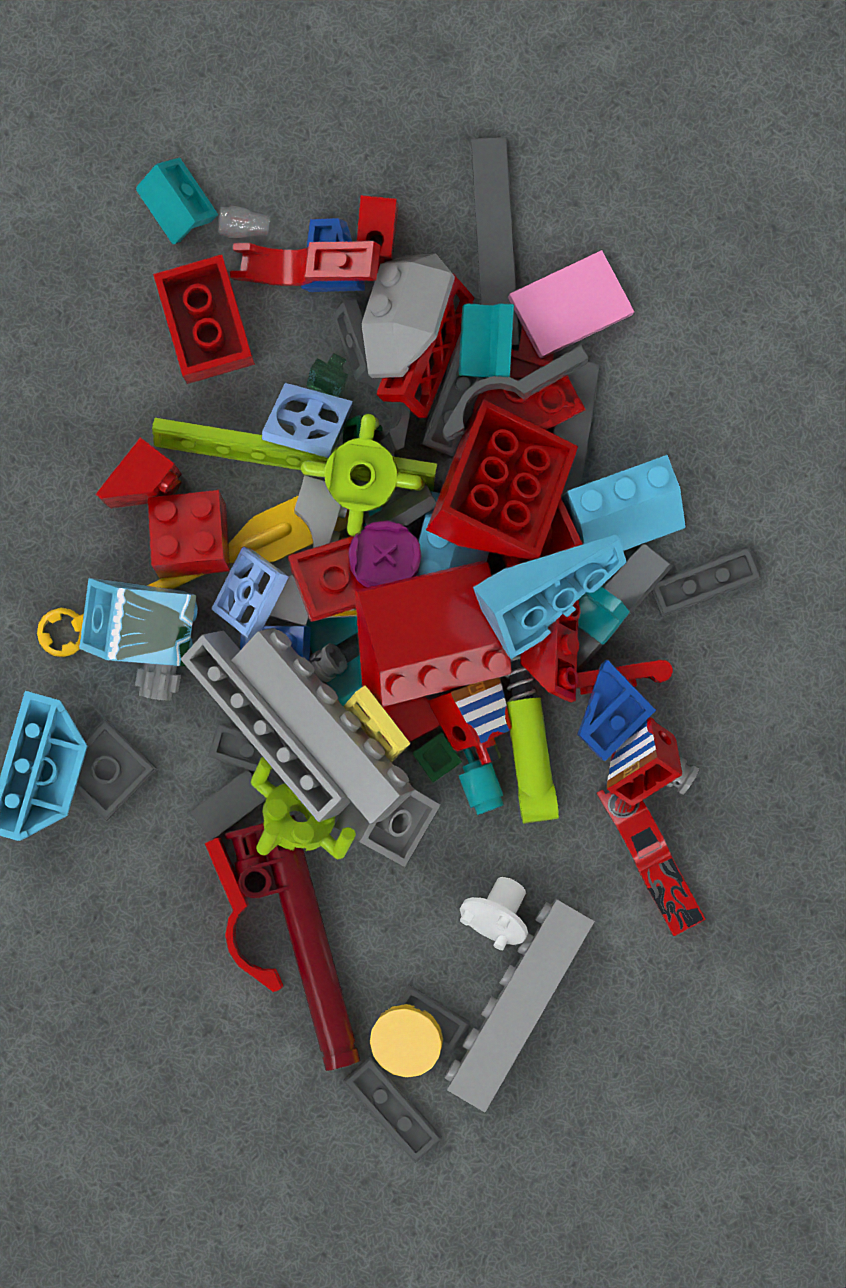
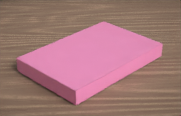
(571, 304)

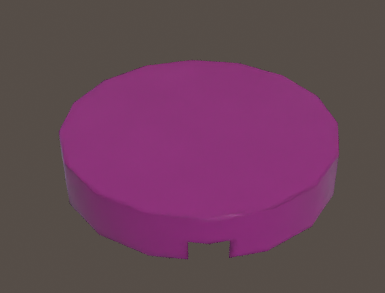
(384, 554)

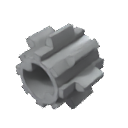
(157, 681)

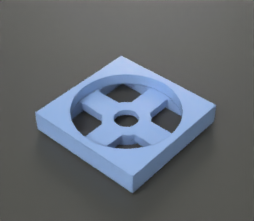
(315, 402)
(235, 587)

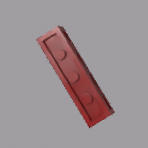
(404, 388)

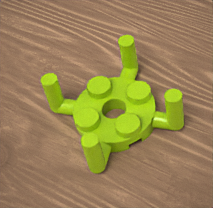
(383, 474)
(284, 830)

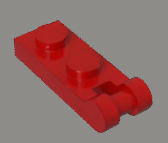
(657, 671)

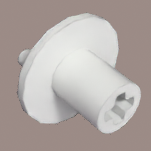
(497, 914)

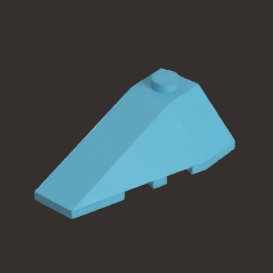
(534, 594)

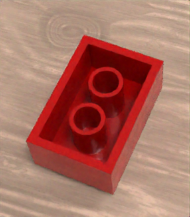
(203, 319)

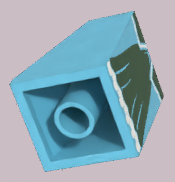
(137, 622)

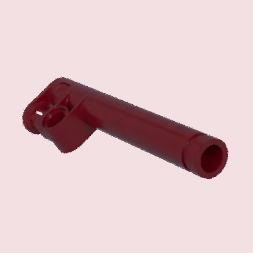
(290, 877)

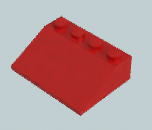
(502, 485)
(427, 635)

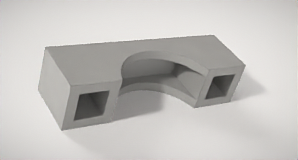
(320, 514)

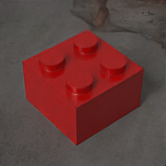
(188, 534)

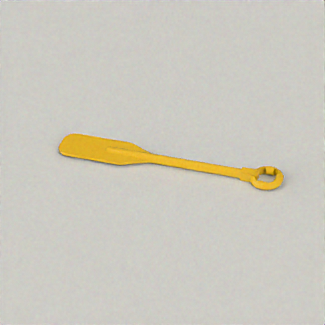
(269, 534)

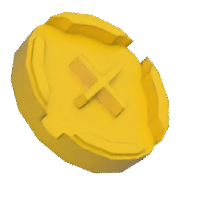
(406, 1041)

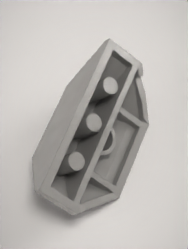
(404, 312)

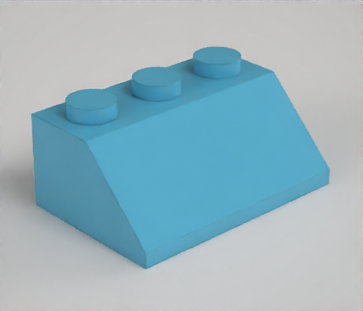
(631, 503)

